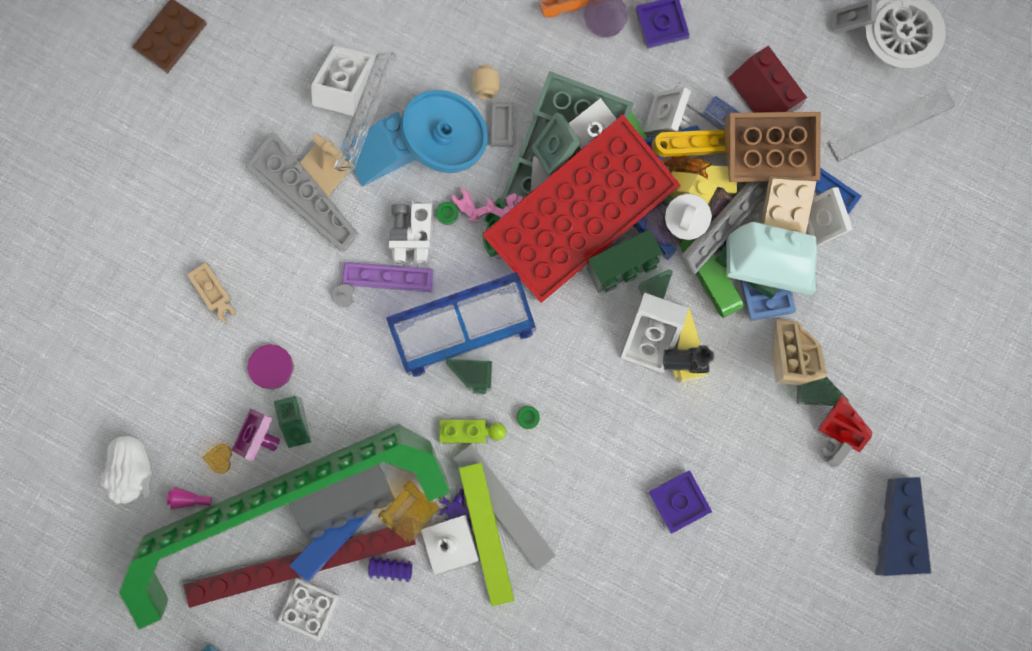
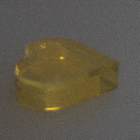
(219, 458)

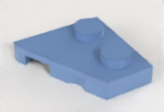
(762, 307)

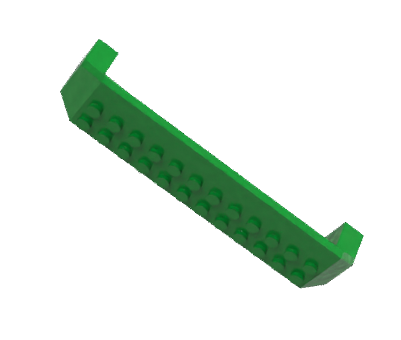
(396, 446)

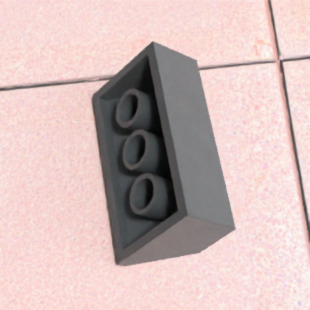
(342, 502)

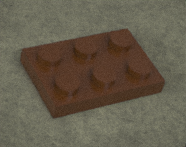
(169, 35)

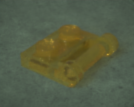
(414, 517)

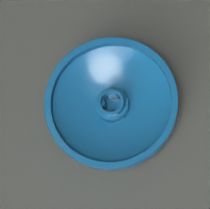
(443, 131)

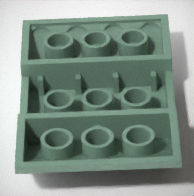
(562, 97)

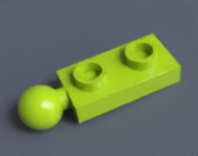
(470, 431)

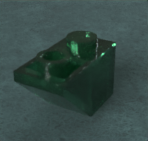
(292, 421)

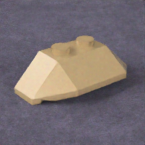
(796, 354)

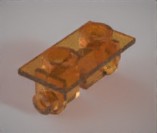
(688, 165)

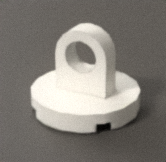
(688, 216)

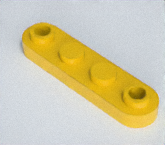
(689, 143)

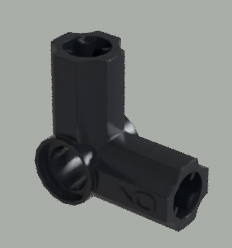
(692, 360)

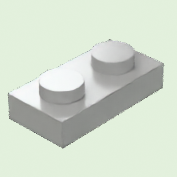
(854, 16)

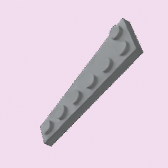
(293, 183)

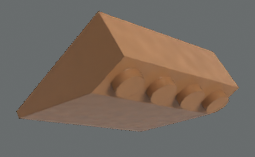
(773, 145)

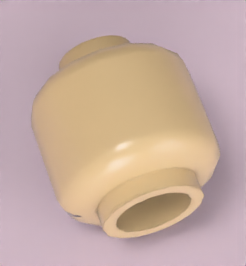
(485, 82)

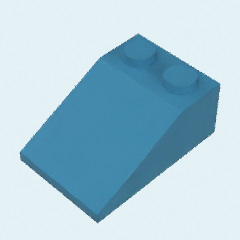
(382, 151)

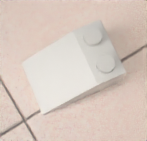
(341, 80)
(653, 331)

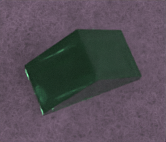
(657, 284)

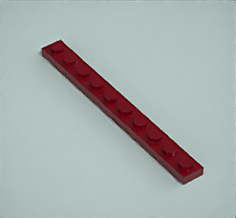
(280, 570)

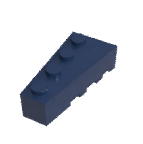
(904, 531)

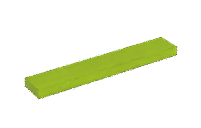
(487, 534)

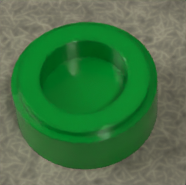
(447, 213)
(528, 417)

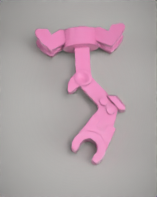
(467, 205)

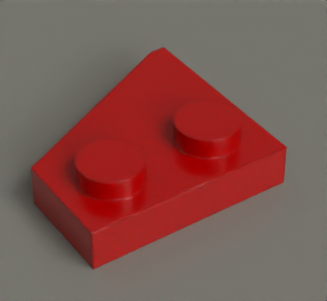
(846, 425)

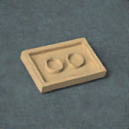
(788, 203)

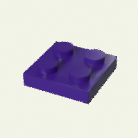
(662, 22)
(680, 502)

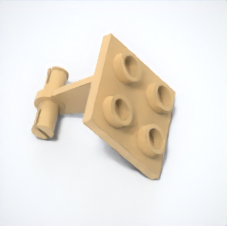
(321, 162)

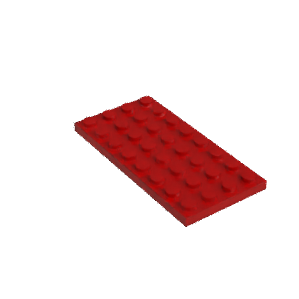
(581, 208)

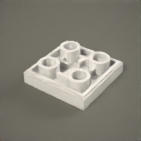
(308, 609)

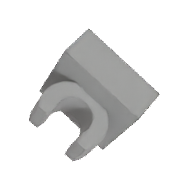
(838, 453)

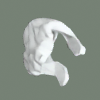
(126, 470)

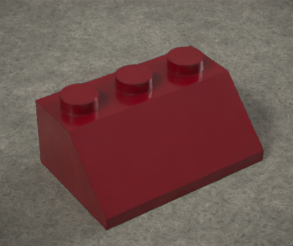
(767, 84)

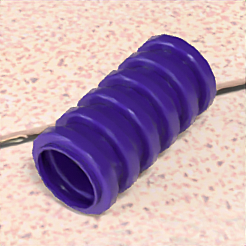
(390, 569)

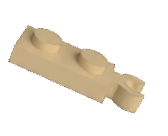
(211, 290)

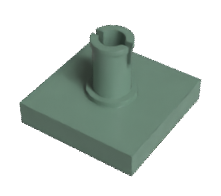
(556, 144)

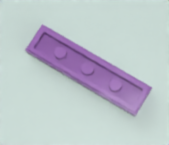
(388, 277)

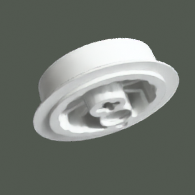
(896, 30)

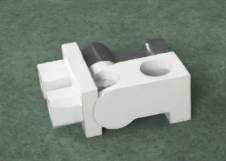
(414, 238)

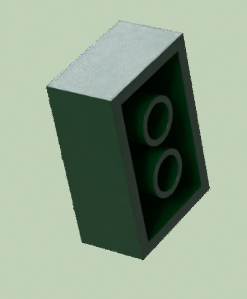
(624, 261)

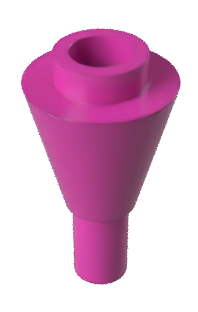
(181, 498)

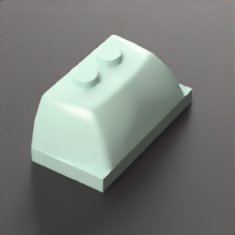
(772, 257)

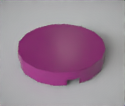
(270, 367)

